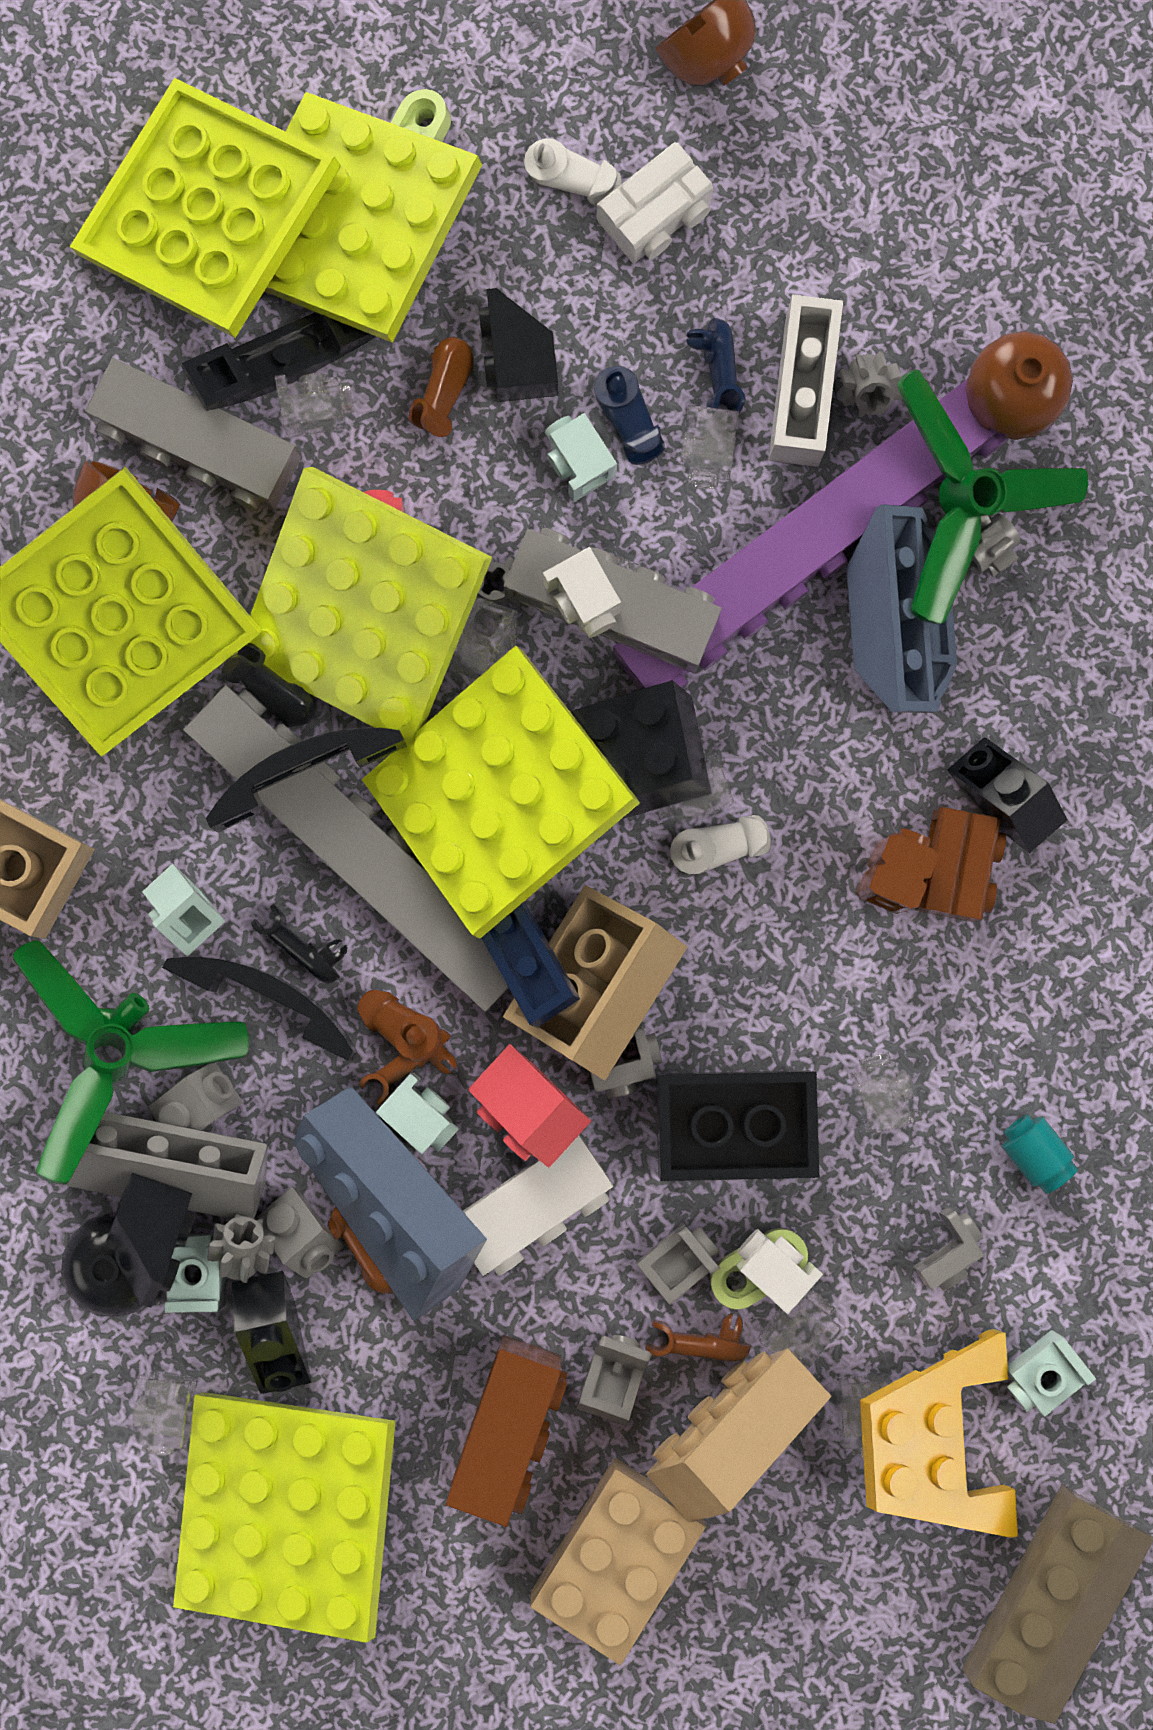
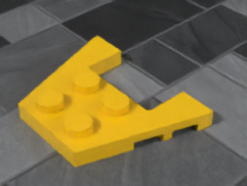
(918, 1444)

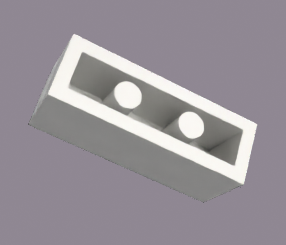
(805, 380)
(536, 1204)

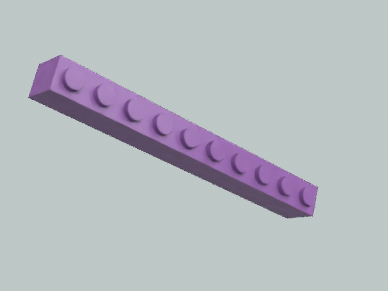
(815, 538)

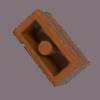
(898, 872)
(961, 876)

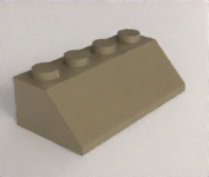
(1056, 1606)

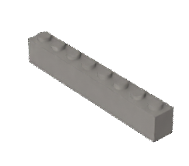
(350, 843)

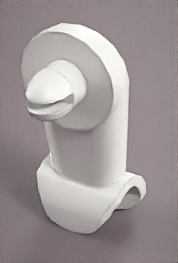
(565, 170)
(713, 846)

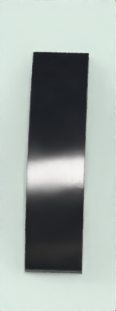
(249, 370)
(242, 799)
(322, 1028)

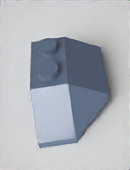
(892, 649)

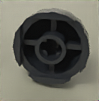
(93, 1274)

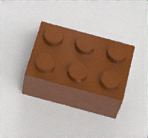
(507, 1432)

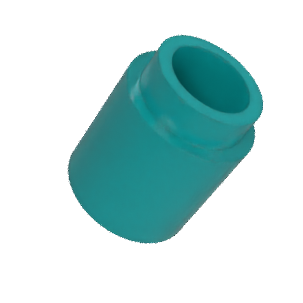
(1039, 1153)

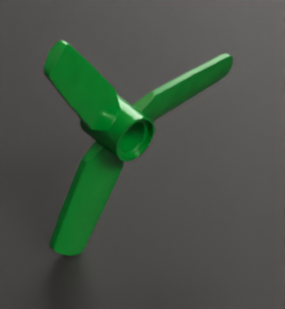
(992, 491)
(149, 1049)

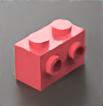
(528, 1106)

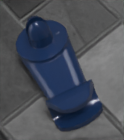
(720, 355)
(624, 405)

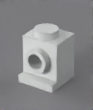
(584, 593)
(776, 1269)

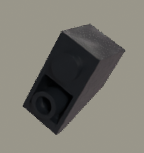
(522, 351)
(1009, 792)
(145, 1233)
(270, 1332)

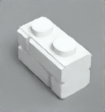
(656, 204)

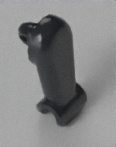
(283, 699)
(316, 962)

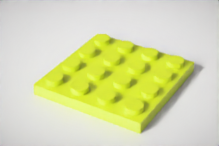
(205, 206)
(377, 220)
(364, 603)
(116, 613)
(499, 792)
(285, 1515)

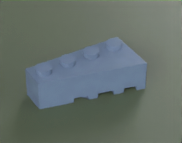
(389, 1202)

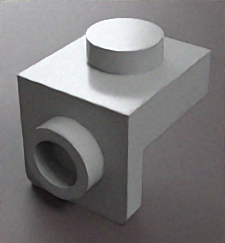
(625, 1073)
(197, 1100)
(299, 1234)
(679, 1261)
(948, 1264)
(613, 1378)

